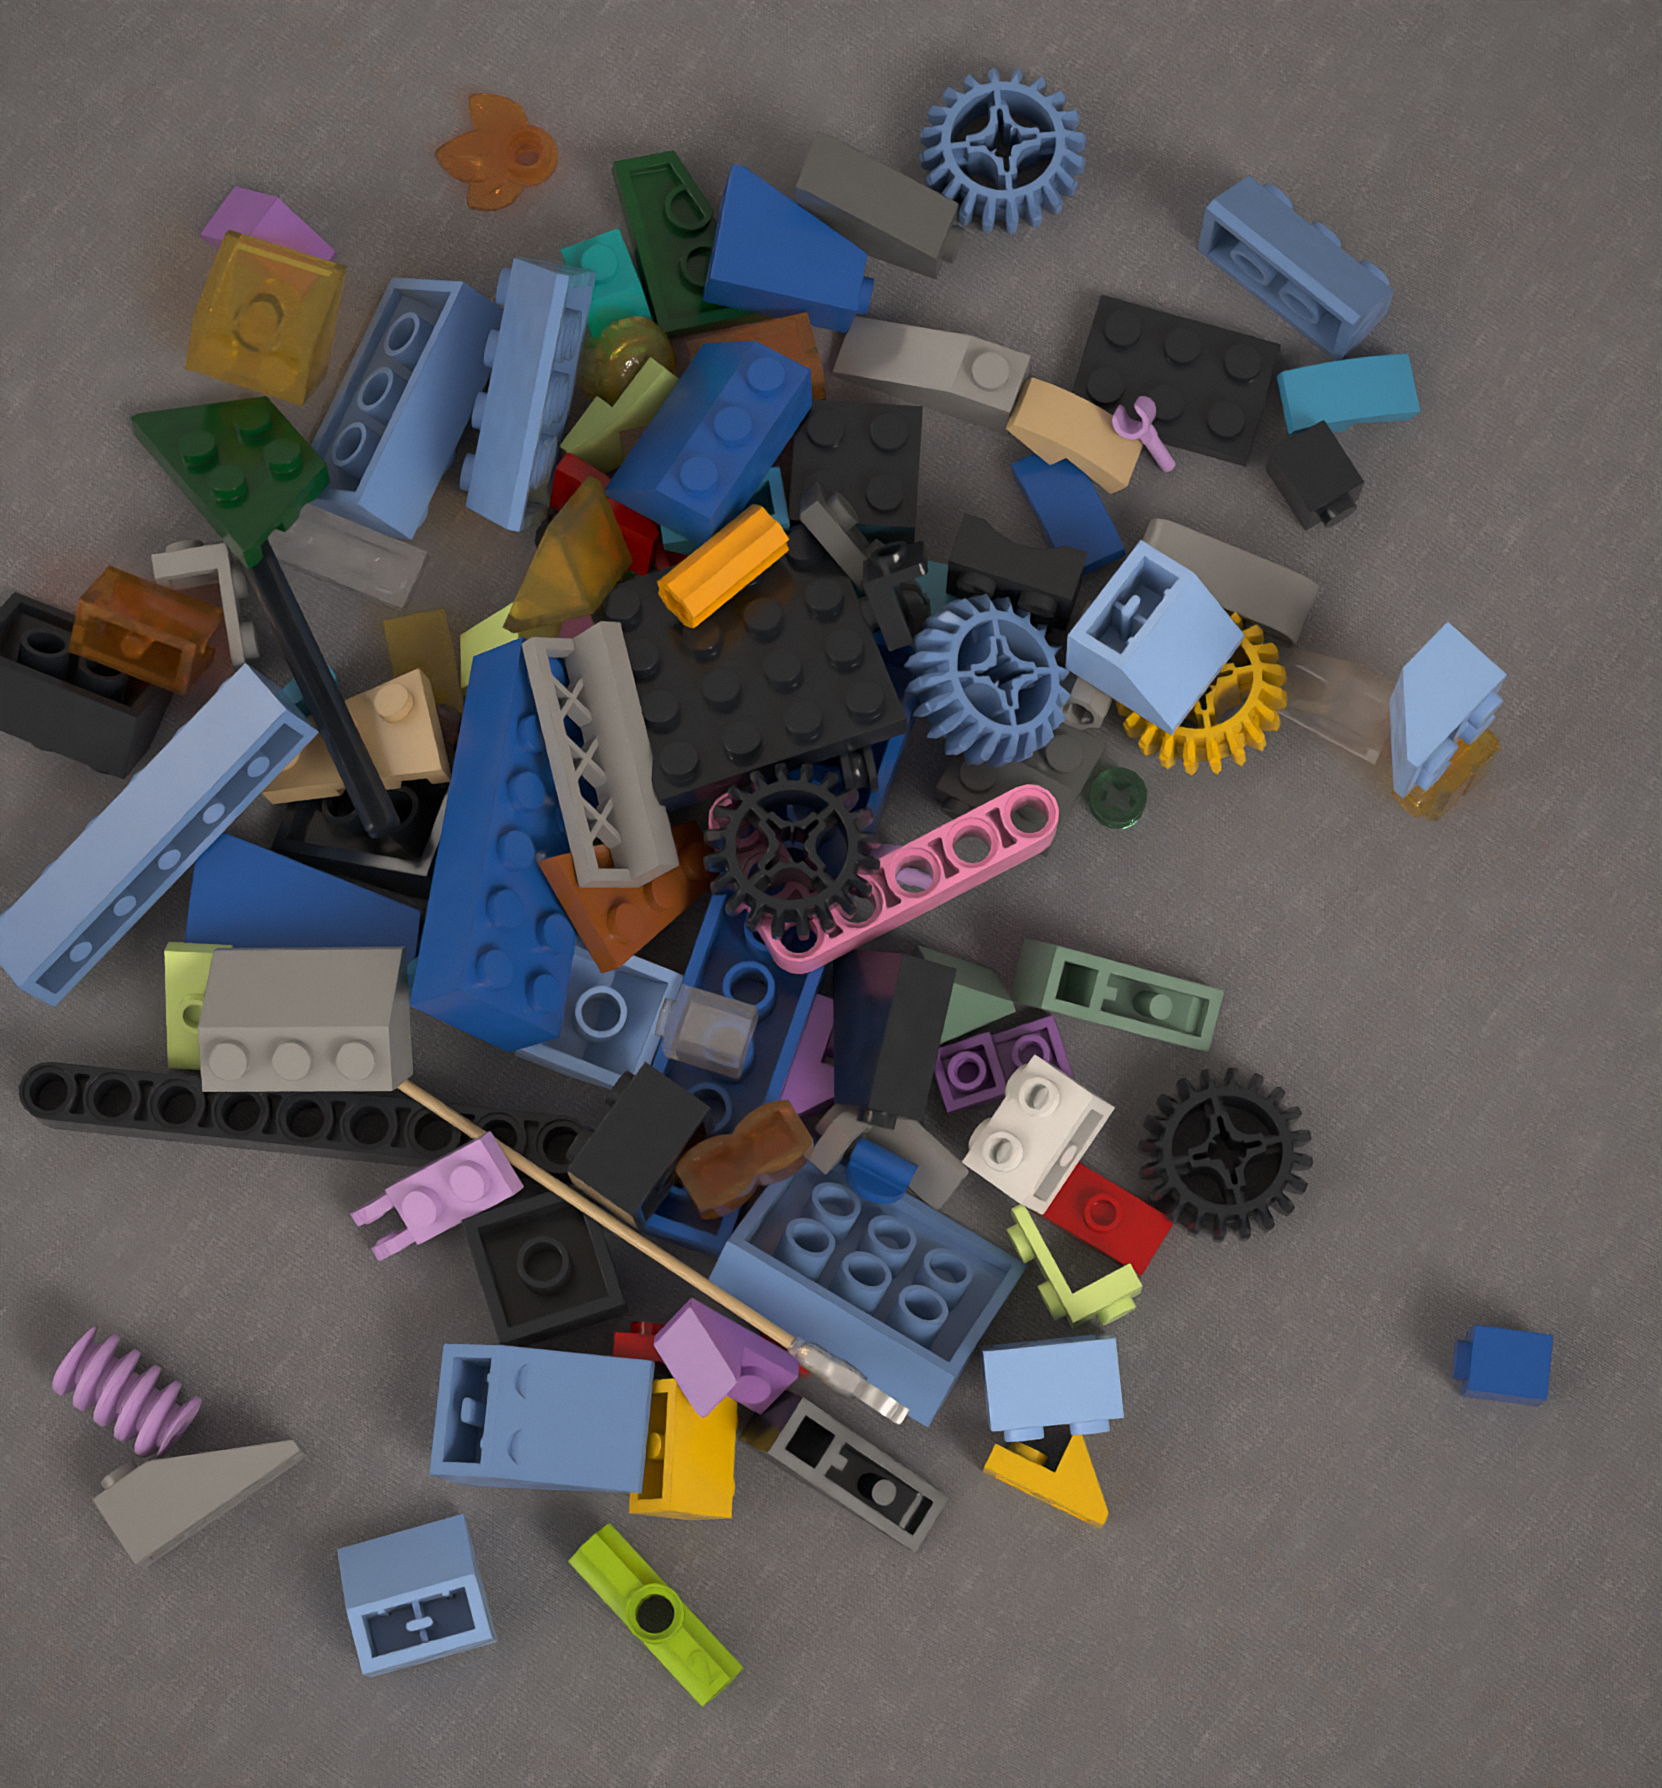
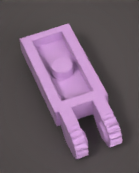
(442, 1194)

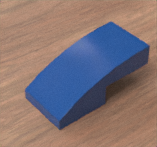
(1068, 509)

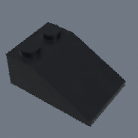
(333, 837)

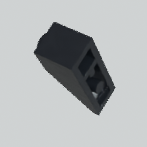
(845, 1468)

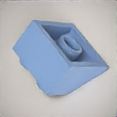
(607, 1020)
(1051, 1384)

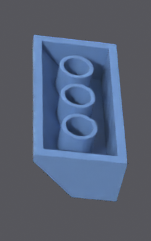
(405, 403)

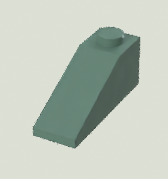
(1116, 995)

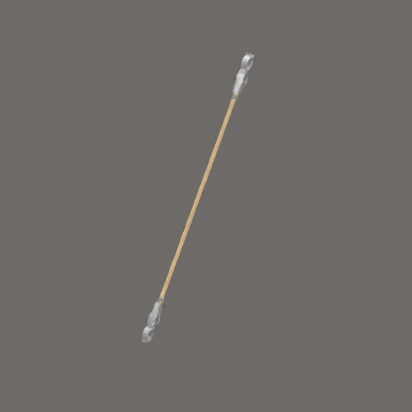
(832, 1370)

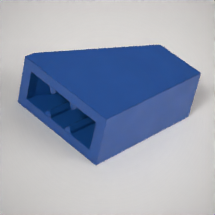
(782, 258)

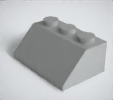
(306, 1020)

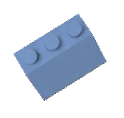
(1294, 266)

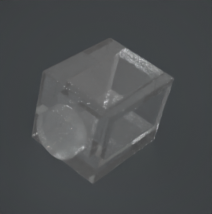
(707, 1030)

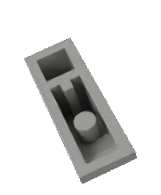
(935, 369)
(176, 1497)

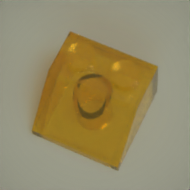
(266, 318)

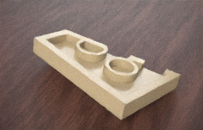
(398, 730)

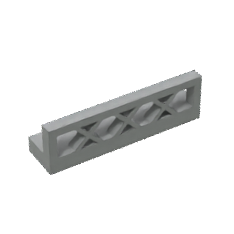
(613, 757)

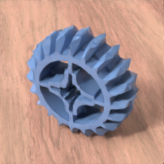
(1025, 144)
(972, 709)

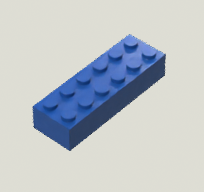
(493, 928)

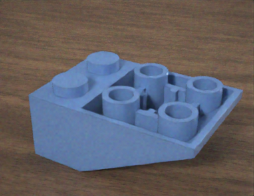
(541, 1419)

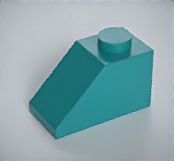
(616, 286)

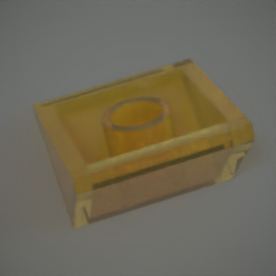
(574, 563)

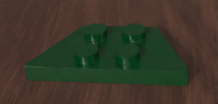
(236, 467)

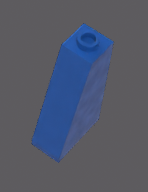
(270, 901)

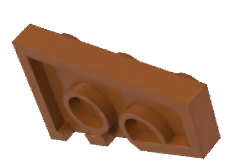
(623, 920)

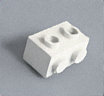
(1037, 1134)

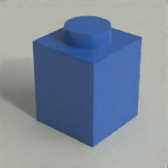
(1503, 1365)

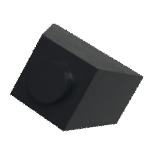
(887, 1033)

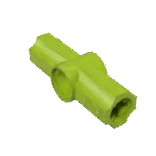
(625, 1583)

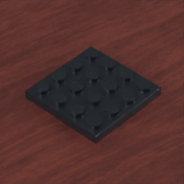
(760, 681)

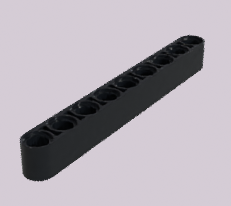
(274, 1129)

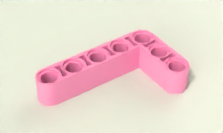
(930, 852)

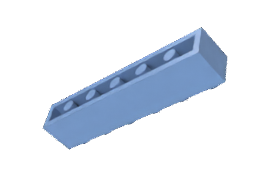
(150, 834)

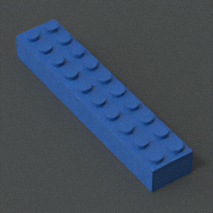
(740, 967)

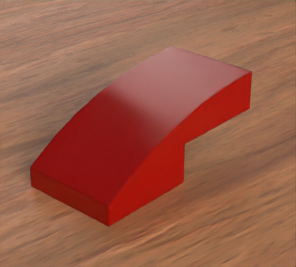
(636, 529)

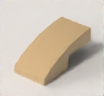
(1069, 427)

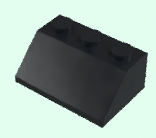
(68, 700)

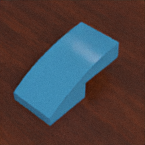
(1349, 393)

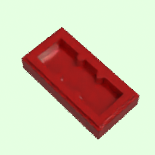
(1108, 1219)

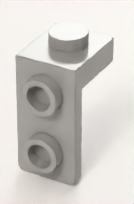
(192, 567)
(938, 1168)

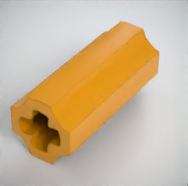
(723, 566)

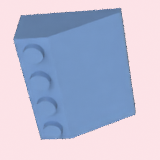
(528, 391)
(870, 1282)

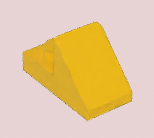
(1070, 1488)

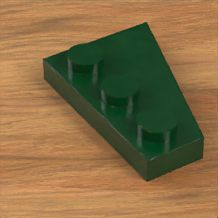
(672, 244)

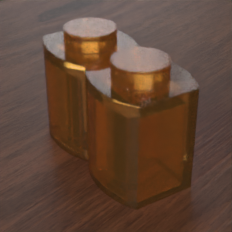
(761, 1151)

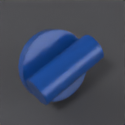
(878, 1173)

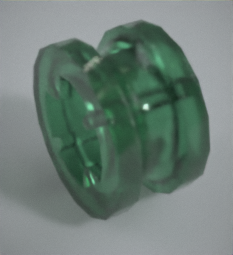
(1114, 816)

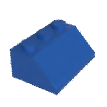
(714, 438)

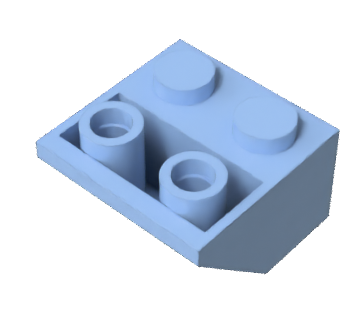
(1153, 638)
(1439, 699)
(415, 1596)

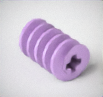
(124, 1395)

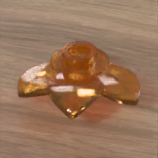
(491, 151)

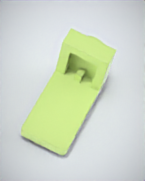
(1105, 1298)

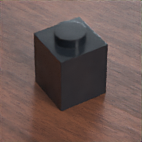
(1315, 477)

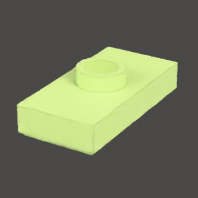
(185, 987)

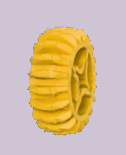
(1257, 680)

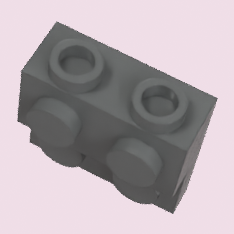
(1059, 767)

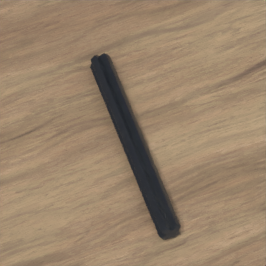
(322, 695)

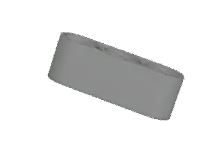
(1240, 581)

